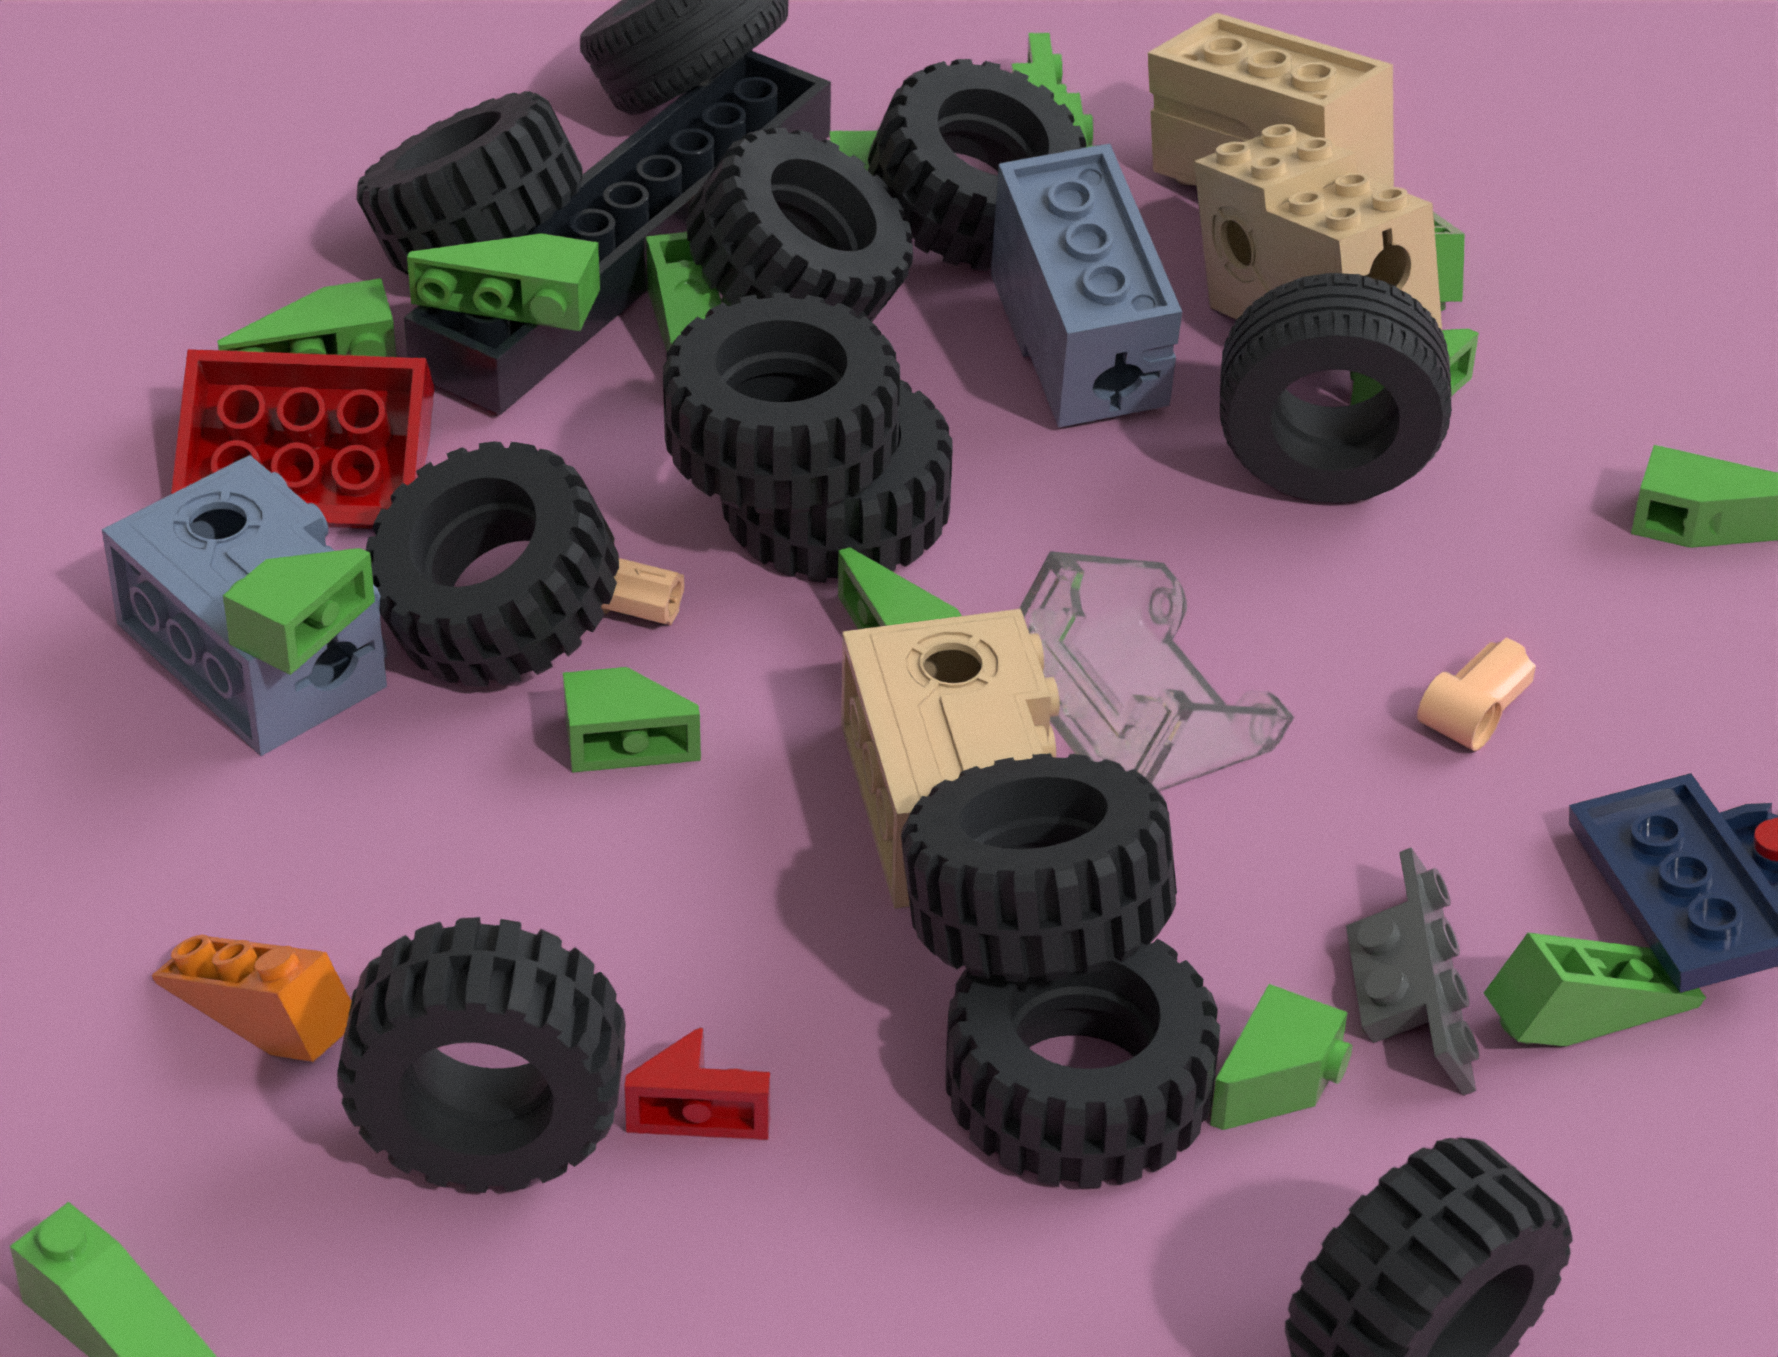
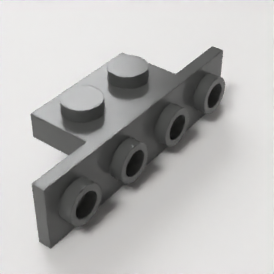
(1409, 975)

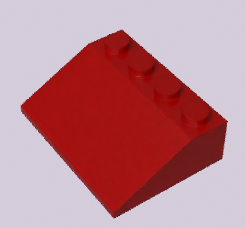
(326, 423)

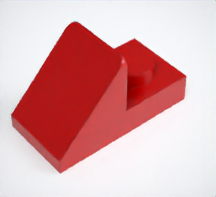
(684, 1098)

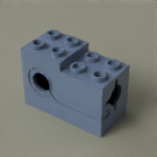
(1084, 285)
(169, 588)

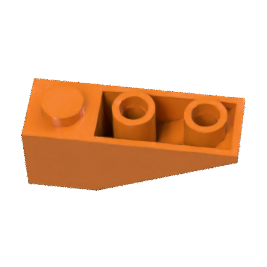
(265, 993)

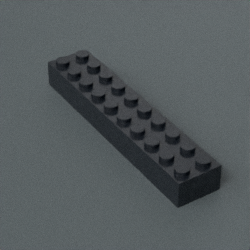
(622, 199)

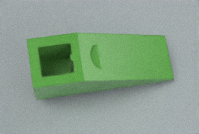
(514, 279)
(676, 285)
(328, 321)
(1705, 501)

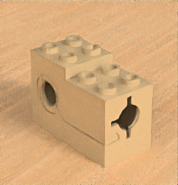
(1238, 77)
(1301, 210)
(933, 704)

